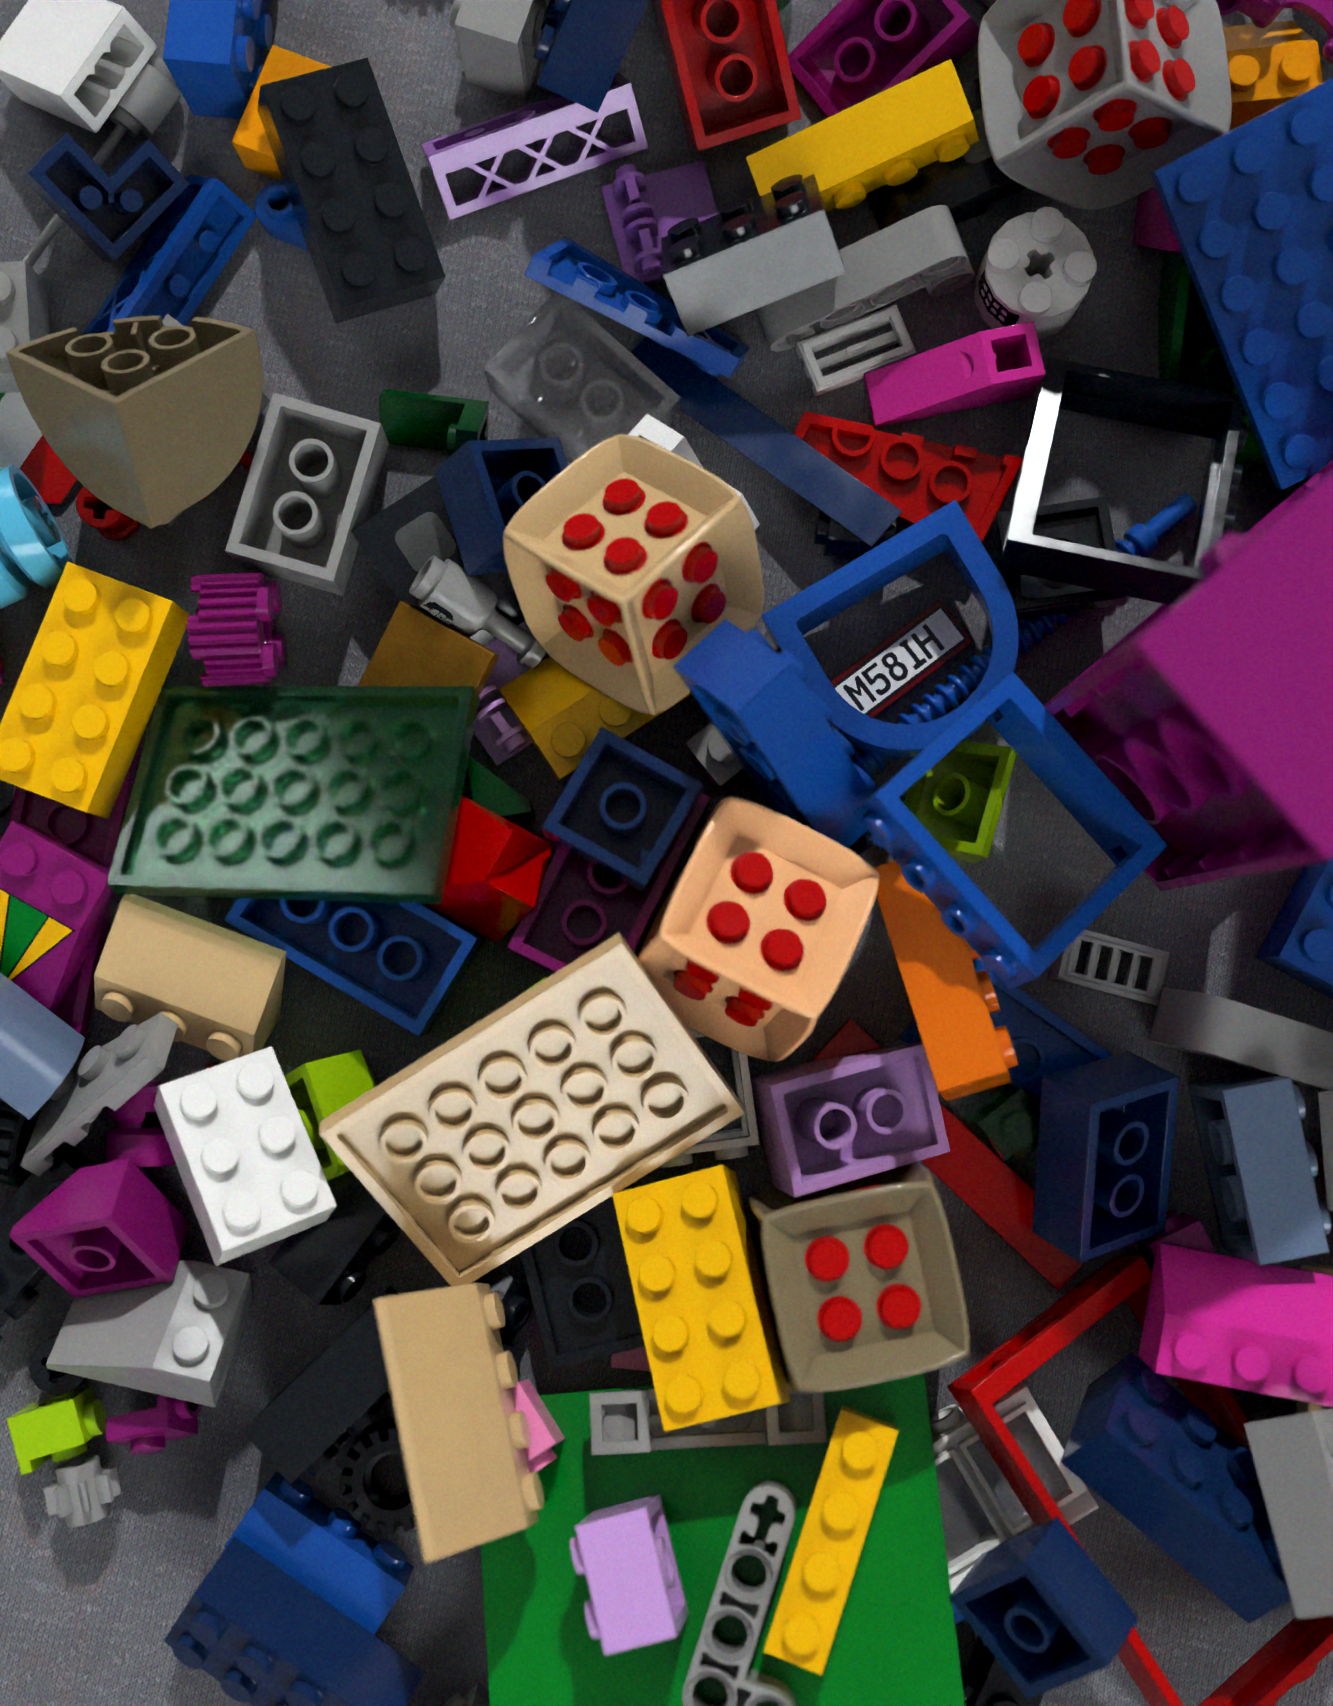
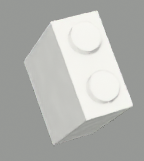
(73, 57)

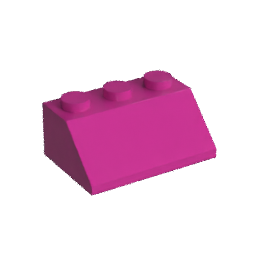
(1240, 1324)

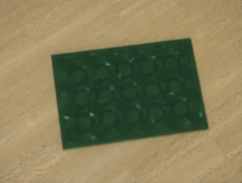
(298, 793)

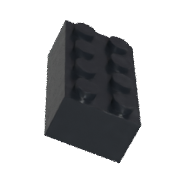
(350, 189)

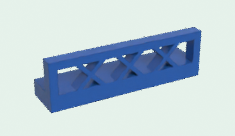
(179, 256)

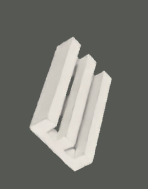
(814, 368)

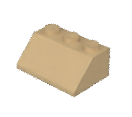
(200, 975)

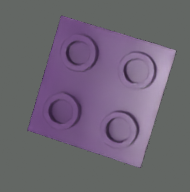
(647, 206)

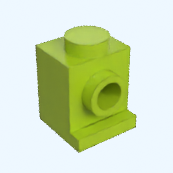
(56, 1428)

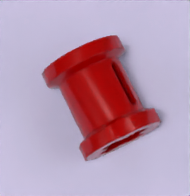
(115, 524)

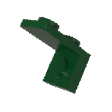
(432, 420)

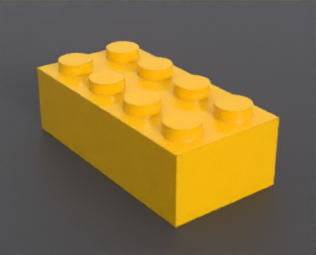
(88, 689)
(700, 1298)

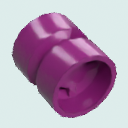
(136, 1141)

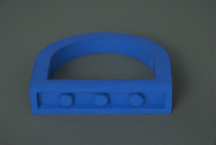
(939, 532)

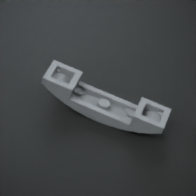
(633, 1424)

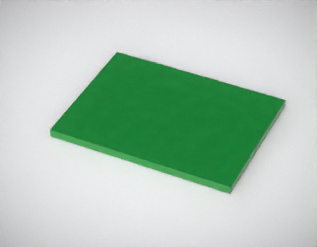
(895, 1625)

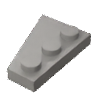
(99, 1079)

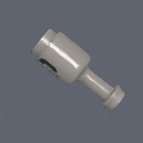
(470, 606)

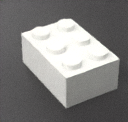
(243, 1154)

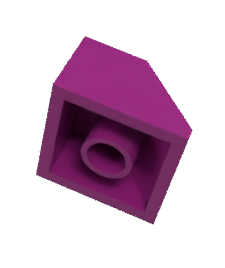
(104, 1231)

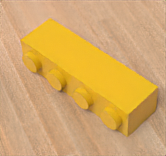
(875, 140)
(831, 1540)

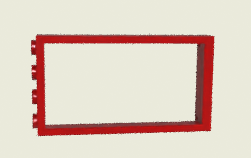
(1287, 1656)

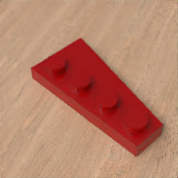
(914, 472)

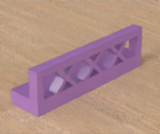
(524, 127)

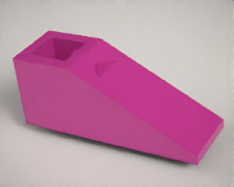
(958, 376)

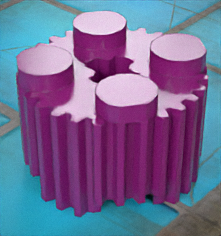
(237, 629)

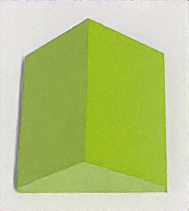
(963, 798)

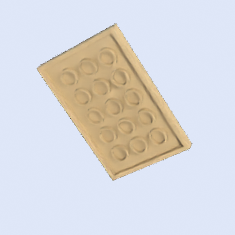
(533, 1114)

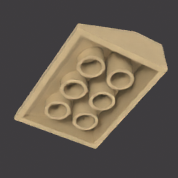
(458, 1417)

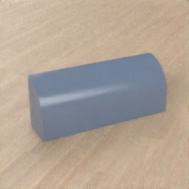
(34, 1049)

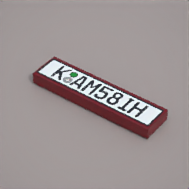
(902, 660)

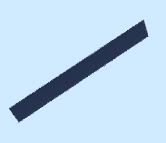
(770, 445)

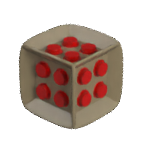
(861, 1280)

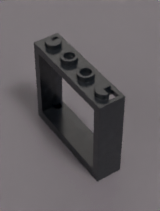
(1142, 402)

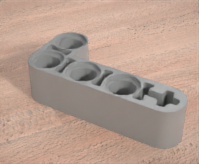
(879, 270)
(1244, 1037)
(747, 1602)

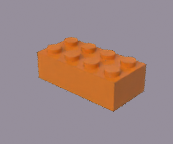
(945, 992)

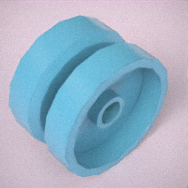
(28, 539)

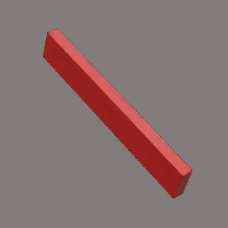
(976, 1177)

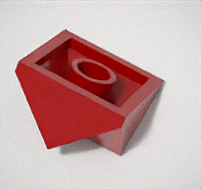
(492, 871)

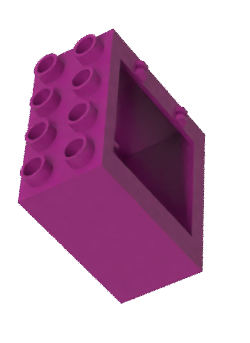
(1225, 703)

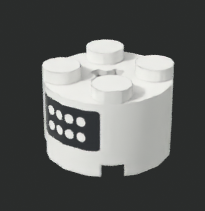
(1034, 272)

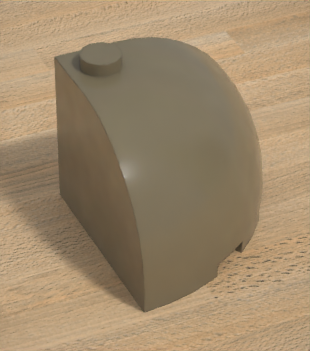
(146, 409)

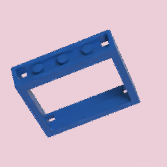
(1070, 778)

